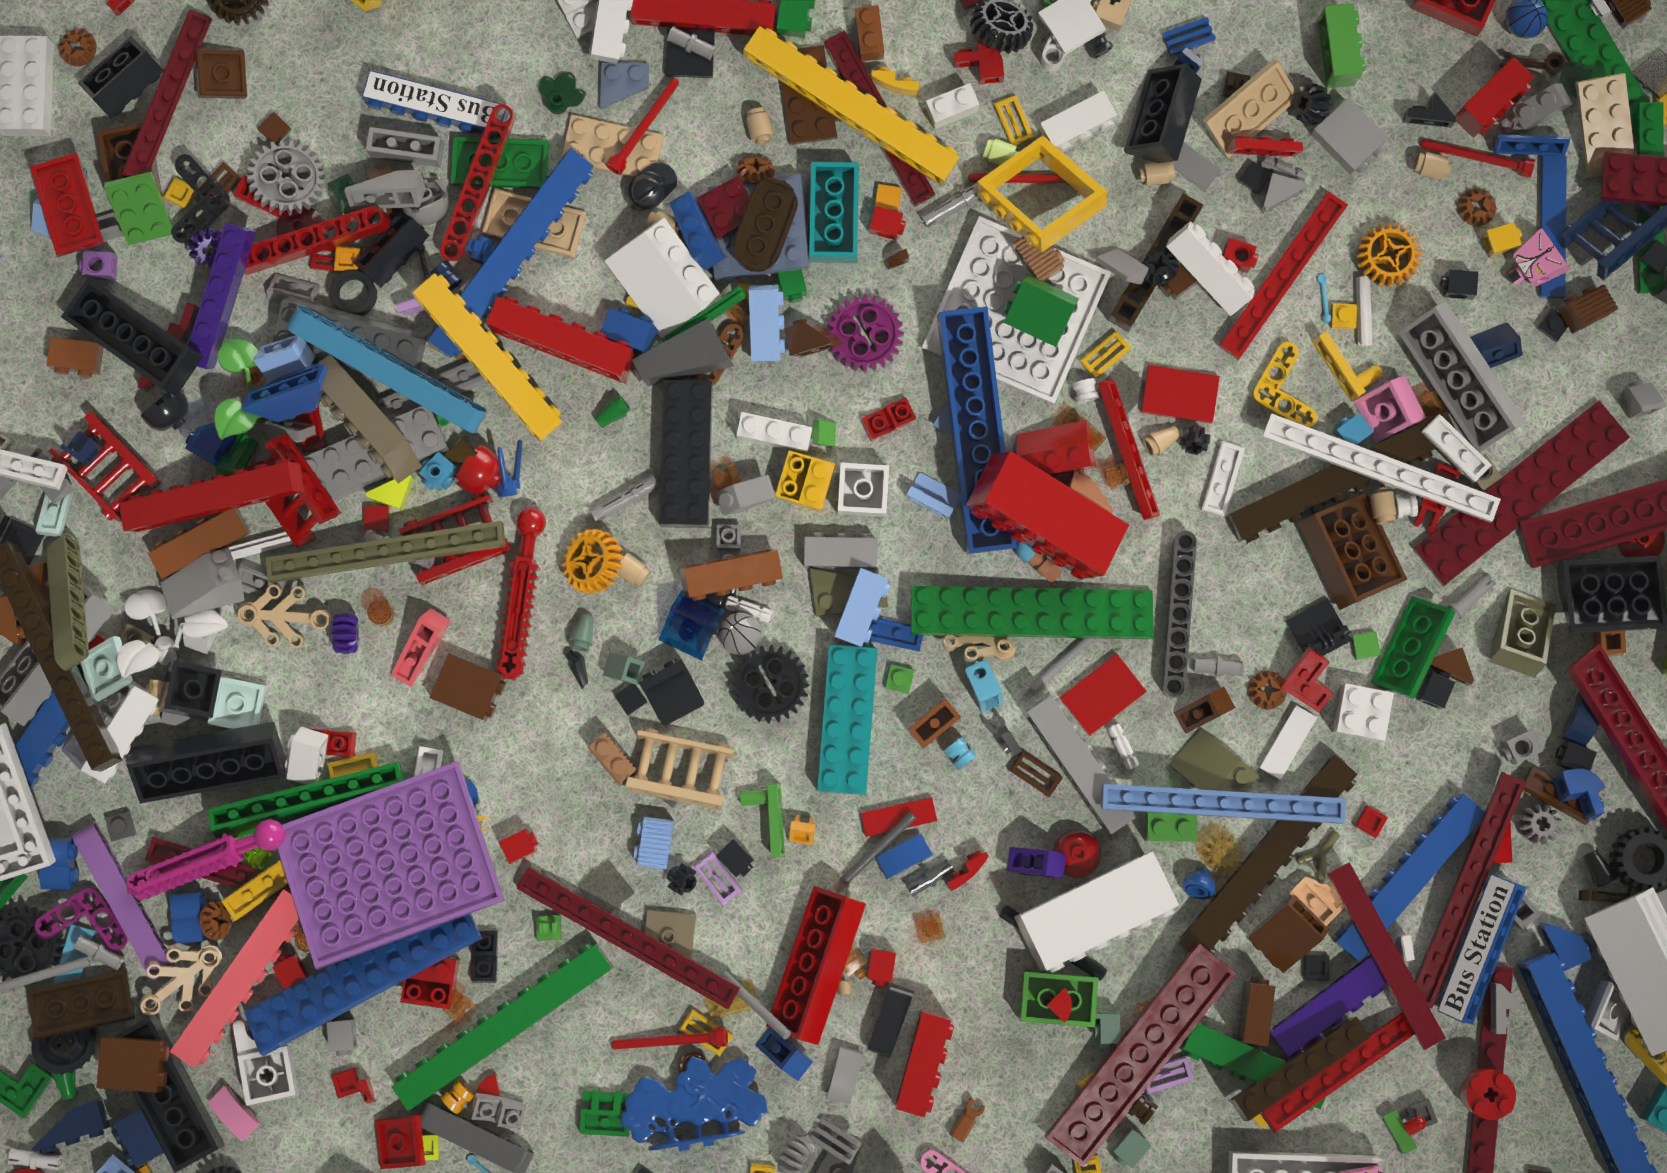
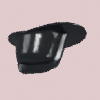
(650, 186)

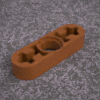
(735, 343)

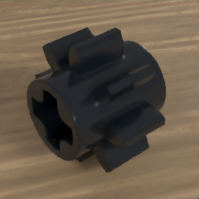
(1195, 439)
(681, 879)

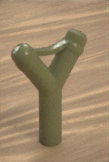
(1319, 855)

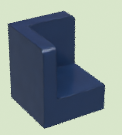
(83, 448)

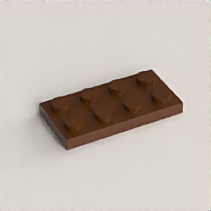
(806, 119)

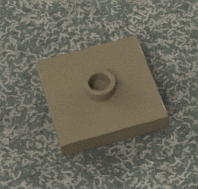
(672, 929)

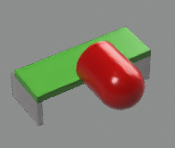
(1404, 1131)

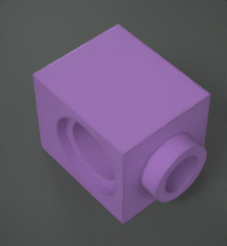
(109, 265)

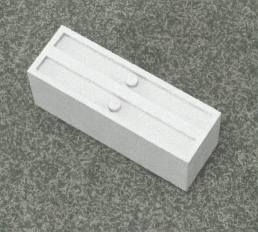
(1097, 912)
(1634, 946)

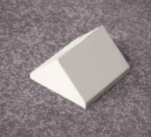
(1607, 1011)

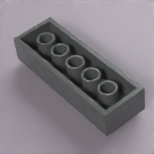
(395, 340)

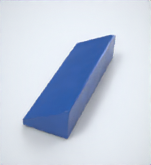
(1530, 145)

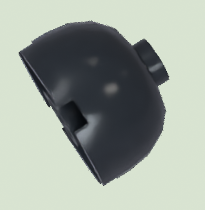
(167, 412)

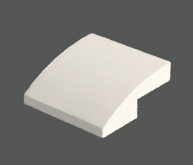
(1071, 23)

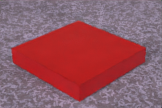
(400, 1142)

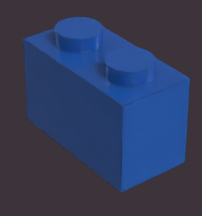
(637, 332)

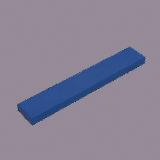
(1553, 215)

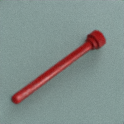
(617, 162)
(1523, 166)
(1023, 178)
(717, 1037)

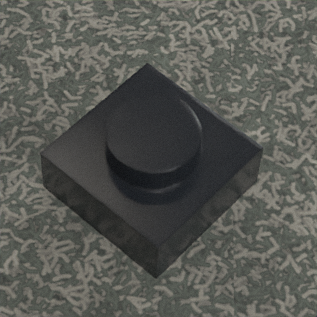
(1553, 325)

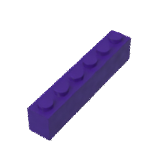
(221, 292)
(1328, 1007)

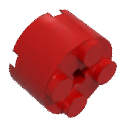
(1478, 1083)

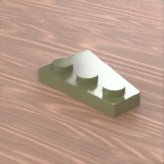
(832, 592)

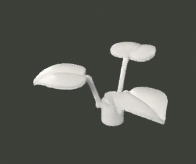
(138, 656)

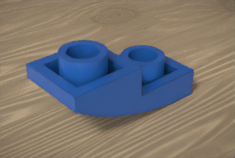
(904, 856)

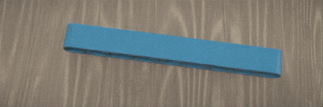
(386, 369)

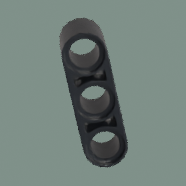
(890, 1020)

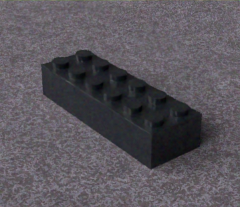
(132, 337)
(686, 454)
(206, 762)
(176, 1111)

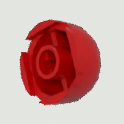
(479, 472)
(1081, 852)

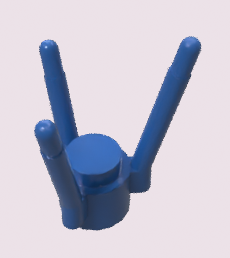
(507, 485)

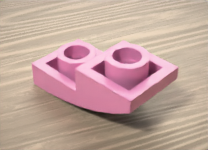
(233, 1114)

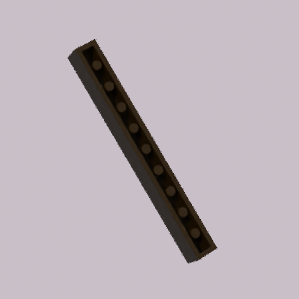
(1324, 485)
(66, 685)
(1263, 863)

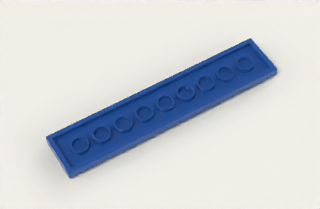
(353, 982)

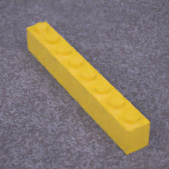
(486, 356)

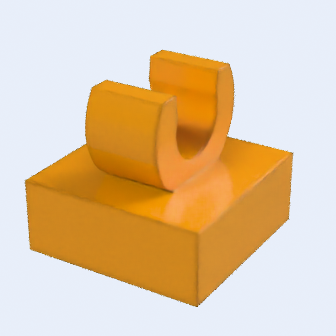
(802, 832)

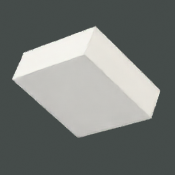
(1405, 947)

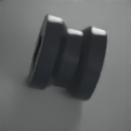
(1099, 45)

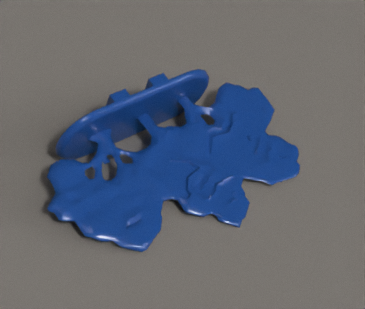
(697, 1099)

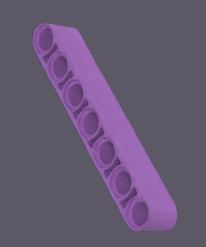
(125, 907)

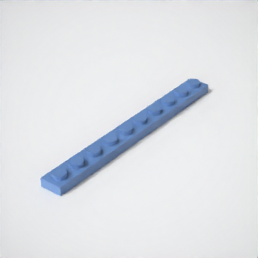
(1223, 803)

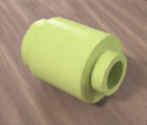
(999, 151)

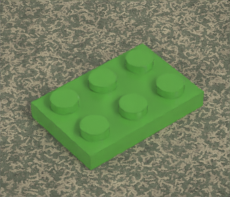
(139, 208)

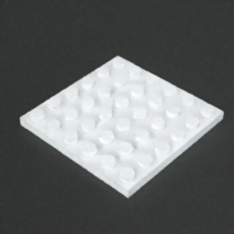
(987, 278)

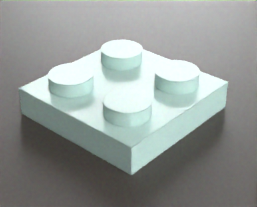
(102, 669)
(238, 704)

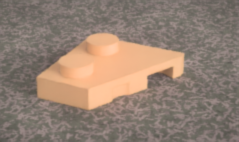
(1319, 898)

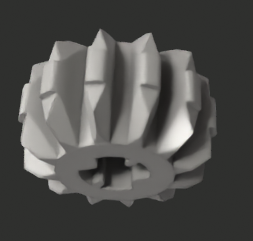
(1533, 829)
(796, 1156)

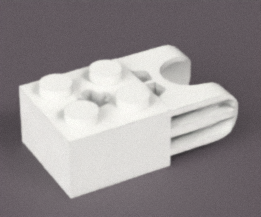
(254, 1065)

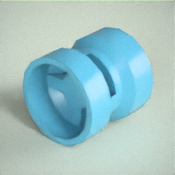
(960, 753)

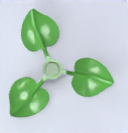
(229, 415)

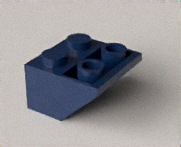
(137, 1139)

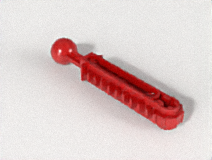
(530, 524)

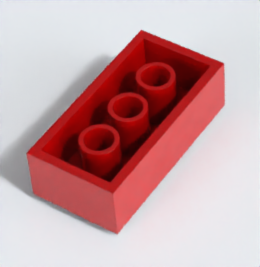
(923, 1063)

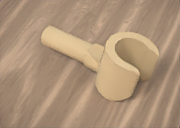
(844, 987)

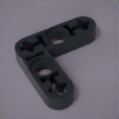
(206, 202)

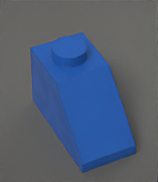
(1568, 945)
(784, 1054)

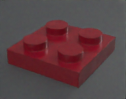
(725, 206)

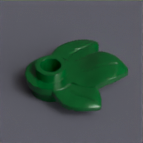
(563, 89)

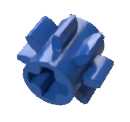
(480, 249)

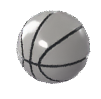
(740, 633)

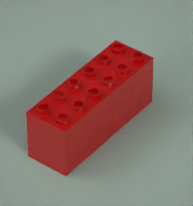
(1047, 515)

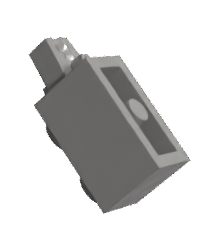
(1537, 109)

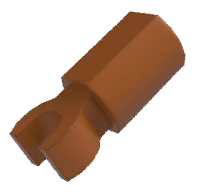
(966, 1122)

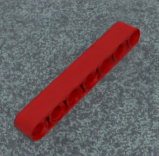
(487, 175)
(320, 238)

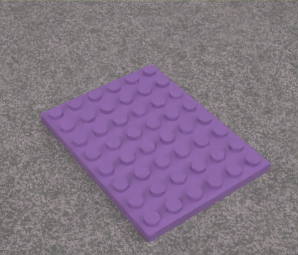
(388, 865)

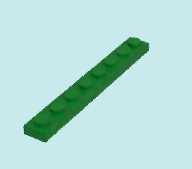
(1649, 143)

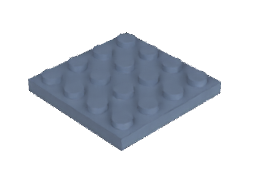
(795, 249)

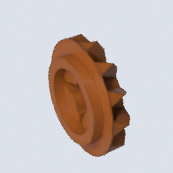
(78, 57)
(748, 173)
(1466, 207)
(1259, 698)
(211, 927)

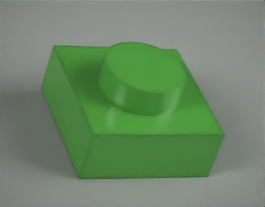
(899, 679)

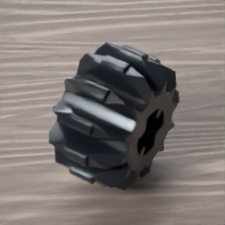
(1311, 104)

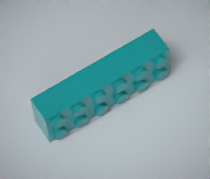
(847, 720)

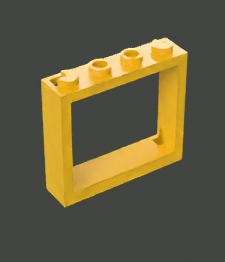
(1042, 149)

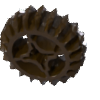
(249, 9)

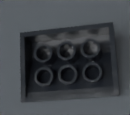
(1613, 594)

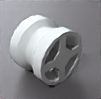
(1085, 390)
(1406, 505)

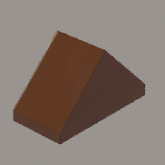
(1455, 665)

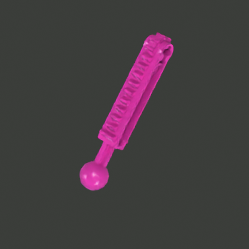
(203, 861)

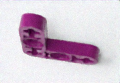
(82, 910)

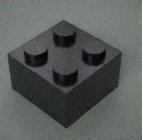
(190, 690)

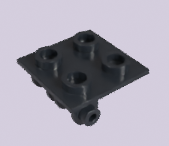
(1319, 628)

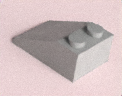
(203, 585)

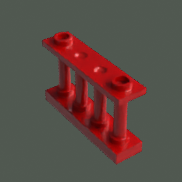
(128, 461)
(314, 495)
(451, 563)

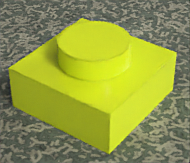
(431, 1146)

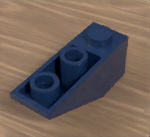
(79, 1121)

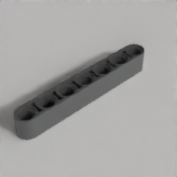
(1183, 603)

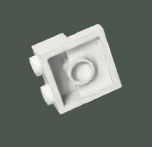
(579, 15)

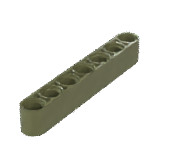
(67, 602)

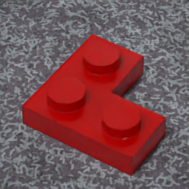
(1302, 680)

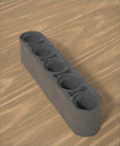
(474, 1139)

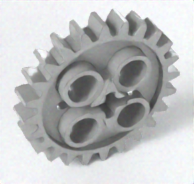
(272, 191)

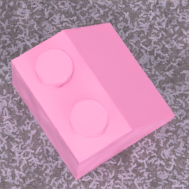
(1390, 408)

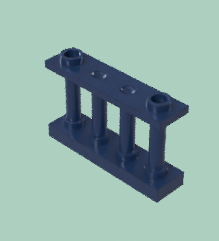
(1624, 248)

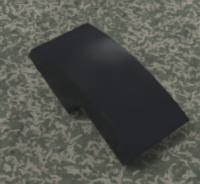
(485, 958)

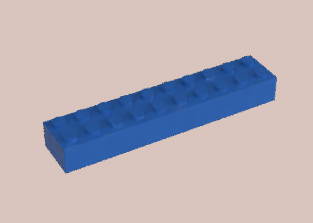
(972, 414)
(1584, 1064)

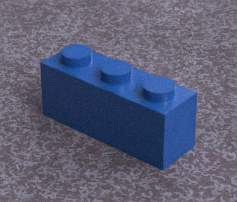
(697, 231)

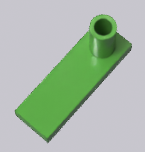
(773, 798)

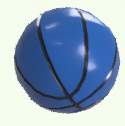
(1526, 18)

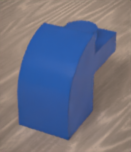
(1584, 786)

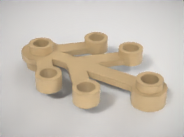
(280, 615)
(993, 649)
(183, 976)

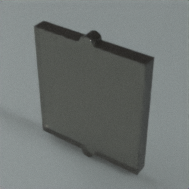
(1653, 74)
(1129, 385)
(606, 887)

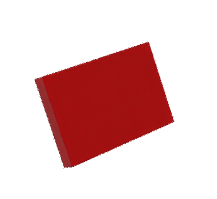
(1180, 394)
(1103, 694)

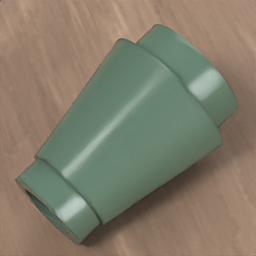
(582, 633)

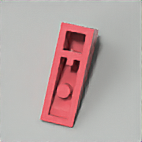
(420, 646)

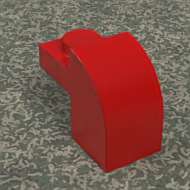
(988, 62)

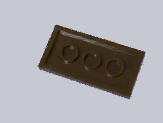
(80, 1004)

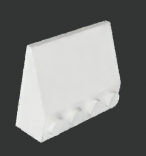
(662, 277)
(124, 718)

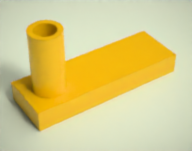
(1350, 383)

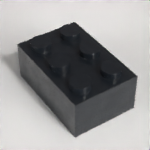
(121, 77)

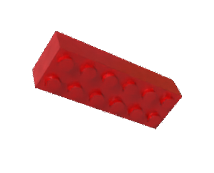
(561, 339)
(816, 963)

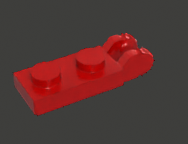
(1433, 507)

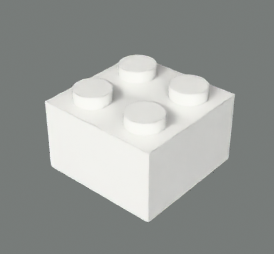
(863, 489)
(1363, 712)

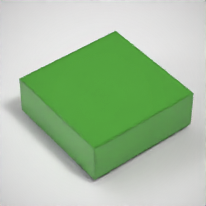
(824, 433)
(1366, 645)

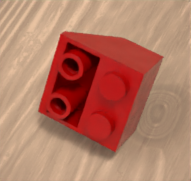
(433, 985)

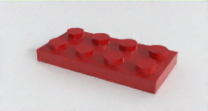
(67, 204)

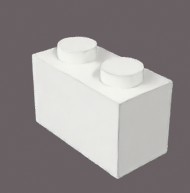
(952, 106)
(306, 756)

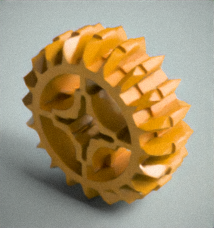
(1392, 264)
(587, 555)

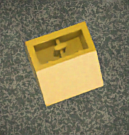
(805, 481)

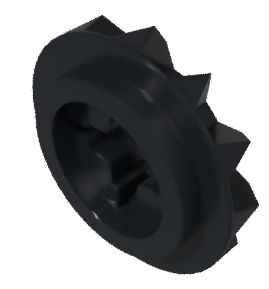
(1164, 274)

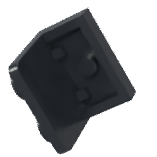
(671, 692)

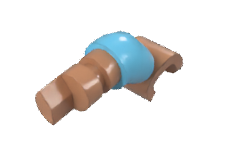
(1044, 567)

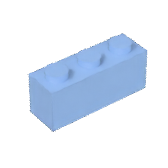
(766, 322)
(862, 607)

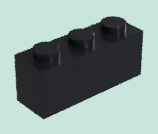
(391, 249)

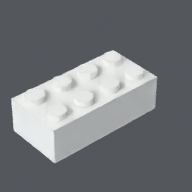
(26, 85)

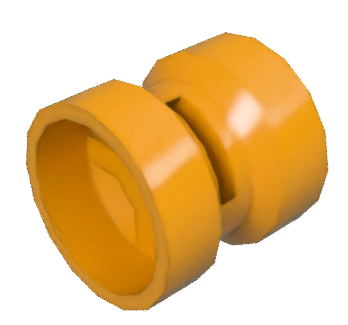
(457, 1096)

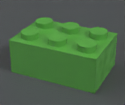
(1340, 45)
(1042, 987)

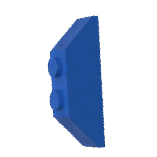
(288, 394)

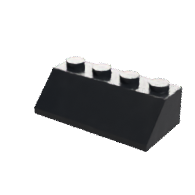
(1163, 113)

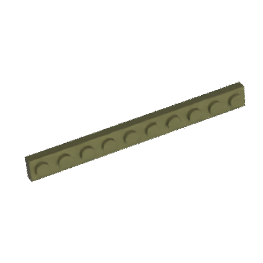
(385, 551)

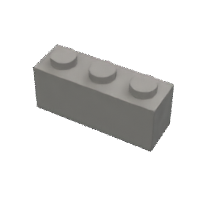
(405, 147)
(840, 551)

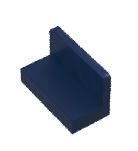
(1498, 344)

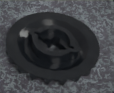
(55, 1060)

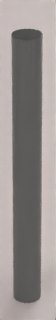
(878, 848)

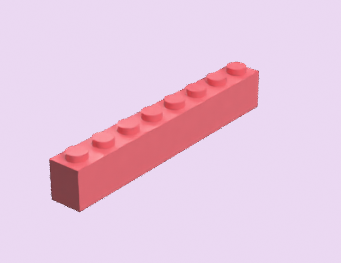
(237, 981)

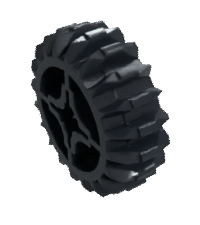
(1001, 25)

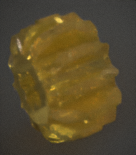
(1230, 850)

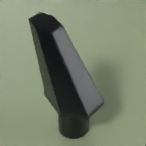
(578, 668)

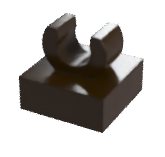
(1233, 82)

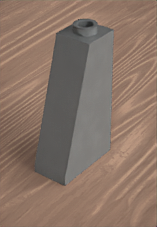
(683, 356)

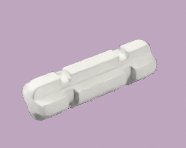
(750, 608)
(1123, 747)

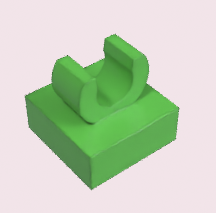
(548, 927)

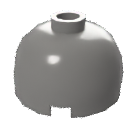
(433, 205)

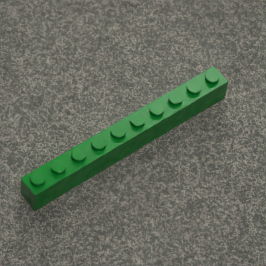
(502, 1027)

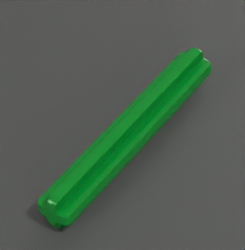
(712, 311)

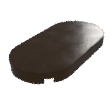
(765, 225)

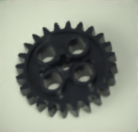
(789, 674)
(42, 957)

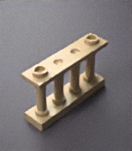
(664, 788)

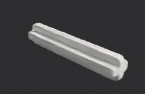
(1364, 321)
(259, 545)

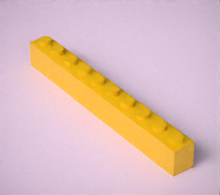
(850, 105)

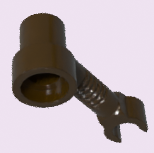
(1554, 57)
(1590, 895)

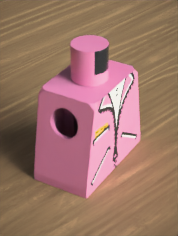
(1538, 261)

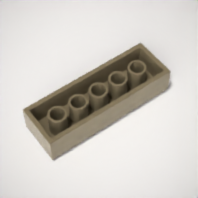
(367, 423)

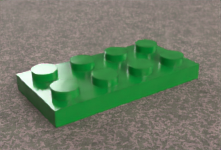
(521, 165)
(1412, 647)

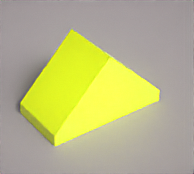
(392, 493)

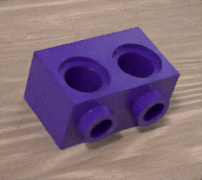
(1036, 862)

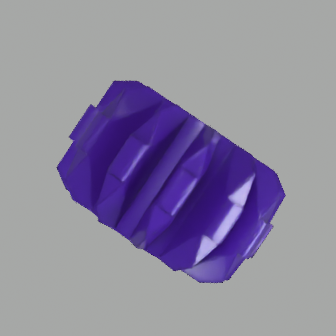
(202, 242)
(345, 633)

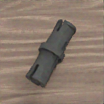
(929, 877)

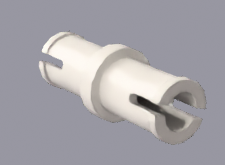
(34, 1159)

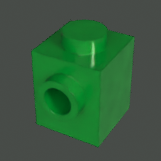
(792, 285)

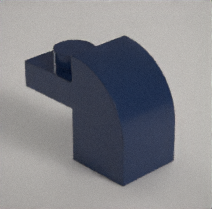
(1580, 724)

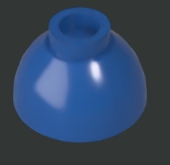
(1199, 884)

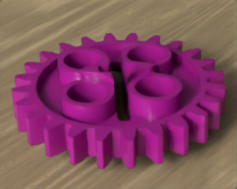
(884, 323)

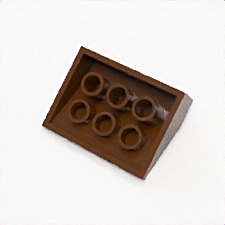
(1352, 551)

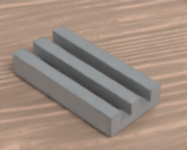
(820, 1131)

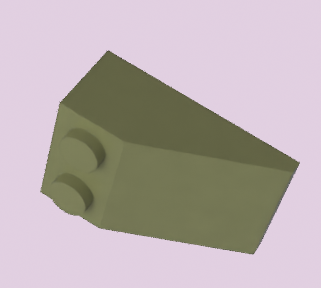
(1523, 634)
(1212, 766)

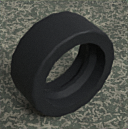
(349, 275)

